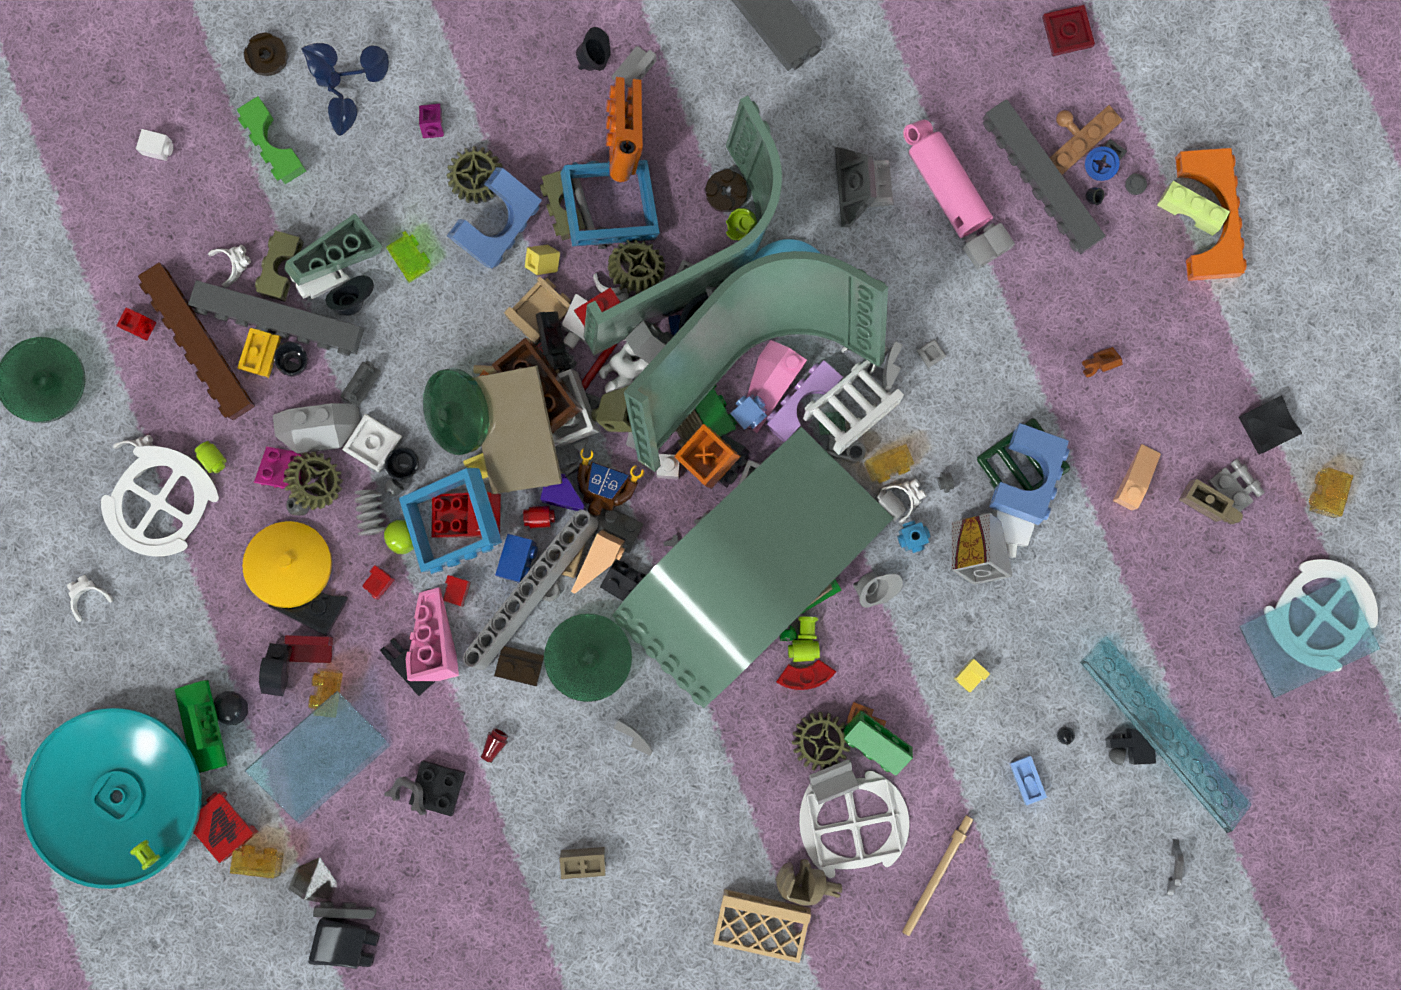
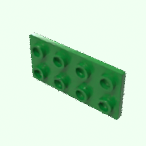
(201, 725)

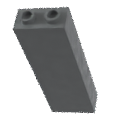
(782, 29)

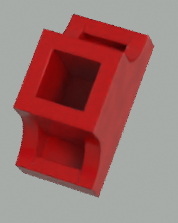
(605, 301)

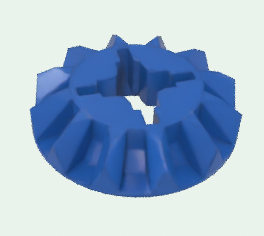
(1107, 172)

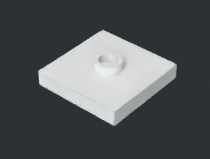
(372, 442)

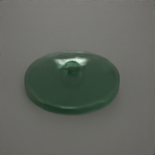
(41, 380)
(455, 411)
(588, 657)

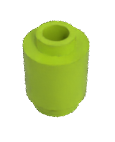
(210, 457)
(804, 650)

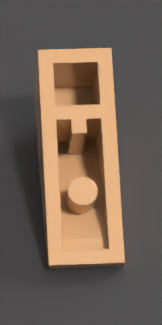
(1137, 478)
(602, 555)

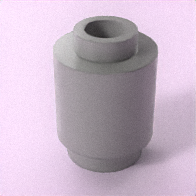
(891, 504)

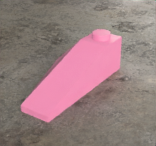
(773, 375)
(432, 646)

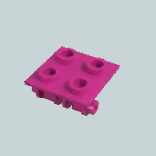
(273, 465)

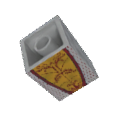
(980, 549)

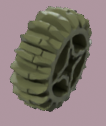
(466, 174)
(633, 259)
(318, 488)
(803, 736)

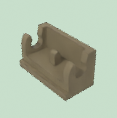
(582, 863)

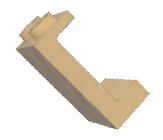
(538, 299)

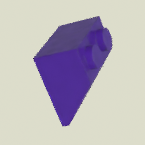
(562, 496)

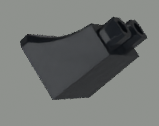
(342, 943)

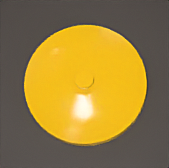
(287, 564)

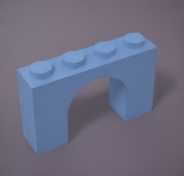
(520, 205)
(1049, 453)

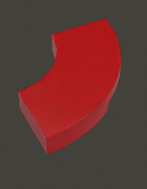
(806, 677)

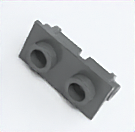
(360, 383)

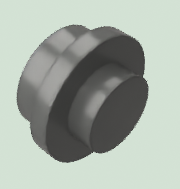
(1135, 184)
(945, 481)

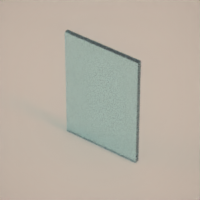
(1309, 637)
(317, 757)

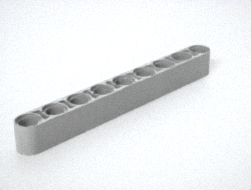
(521, 592)

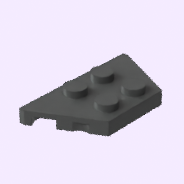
(855, 184)

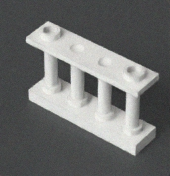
(858, 426)

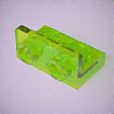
(408, 258)

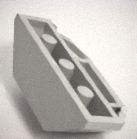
(316, 426)

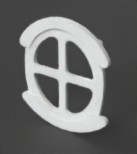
(182, 466)
(1331, 569)
(887, 854)

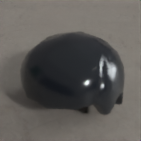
(286, 352)
(399, 456)
(230, 708)

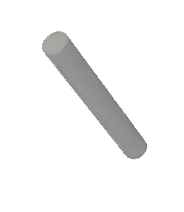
(582, 204)

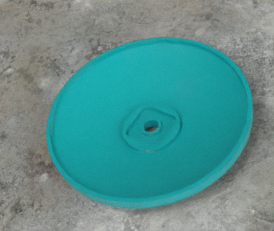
(72, 806)

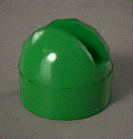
(786, 634)

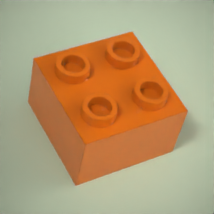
(707, 456)

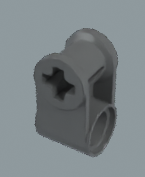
(845, 455)

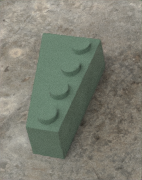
(335, 250)

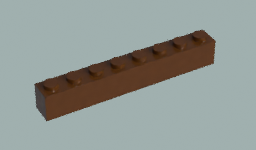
(196, 341)

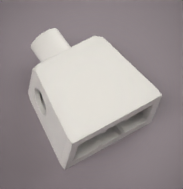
(572, 324)
(1016, 531)

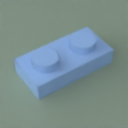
(1028, 780)

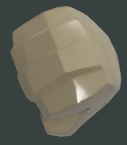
(813, 884)

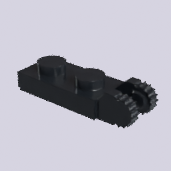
(552, 339)
(399, 665)

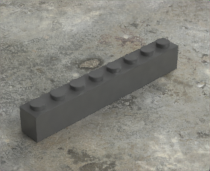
(1043, 177)
(275, 317)

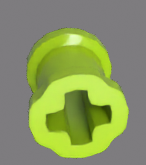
(807, 627)
(138, 852)

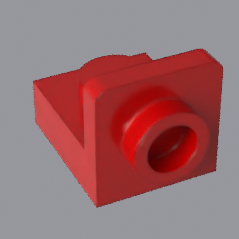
(136, 324)

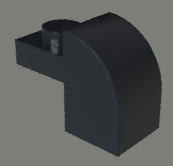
(273, 670)
(1138, 747)

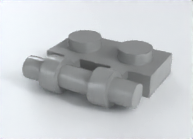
(1228, 485)

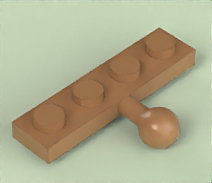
(1082, 139)

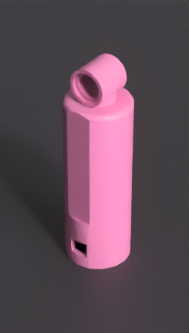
(946, 178)

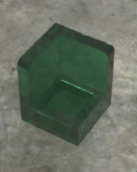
(836, 418)

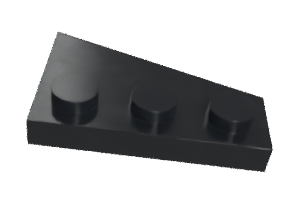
(318, 613)

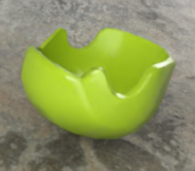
(743, 220)
(398, 537)

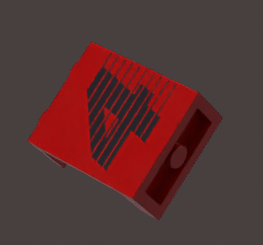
(222, 827)

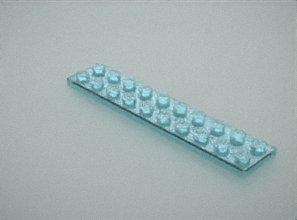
(1166, 734)

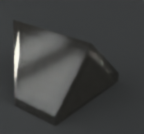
(313, 882)

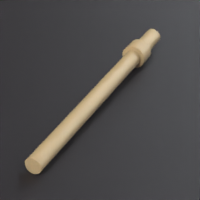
(958, 837)

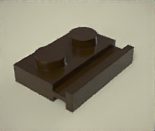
(519, 666)

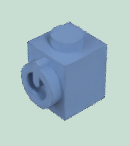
(749, 411)

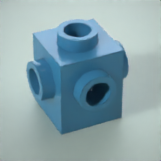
(906, 541)

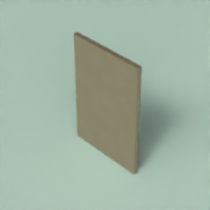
(519, 436)

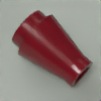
(494, 744)

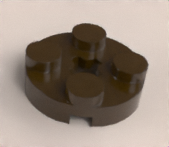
(255, 49)
(726, 179)

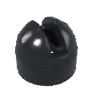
(1094, 195)
(1062, 737)

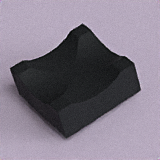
(1269, 425)
(439, 786)

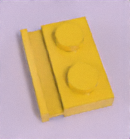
(259, 352)

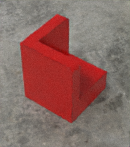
(377, 582)
(456, 590)

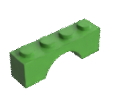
(258, 119)

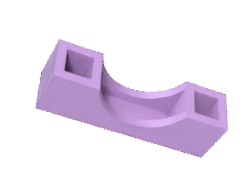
(785, 421)

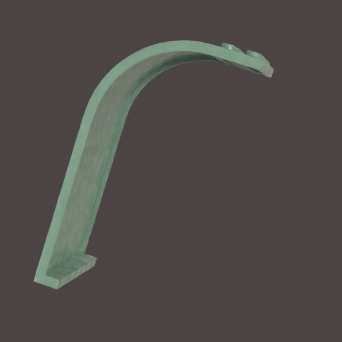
(760, 166)
(754, 304)
(751, 567)

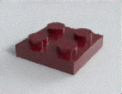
(1068, 30)

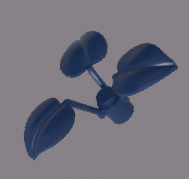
(320, 62)

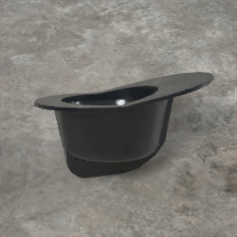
(594, 50)
(349, 296)

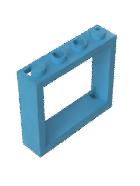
(614, 235)
(482, 511)

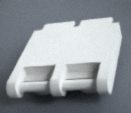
(322, 285)

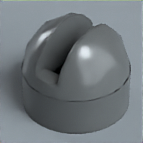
(394, 487)
(1117, 755)

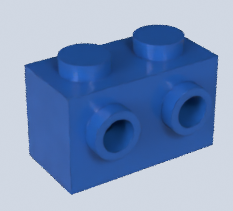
(516, 558)

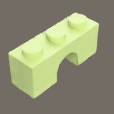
(1205, 213)

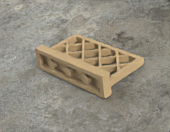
(770, 909)

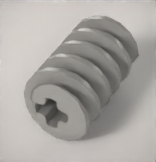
(369, 512)

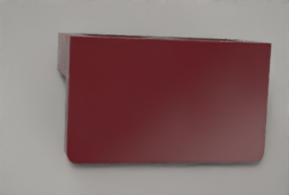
(310, 648)

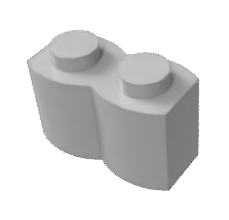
(988, 245)

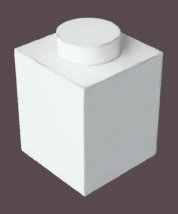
(154, 145)
(669, 467)

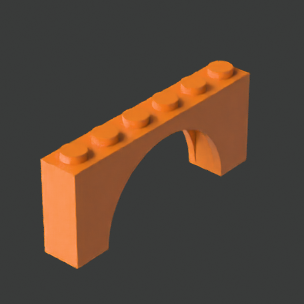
(1216, 171)

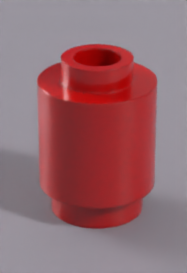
(538, 517)

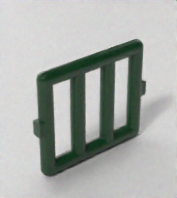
(999, 448)

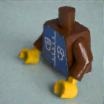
(604, 486)

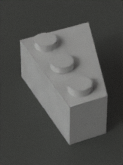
(647, 341)

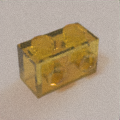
(889, 463)
(1330, 492)
(326, 684)
(256, 862)

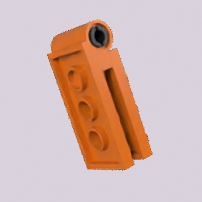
(624, 133)

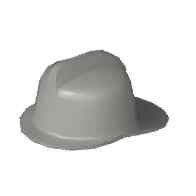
(877, 589)

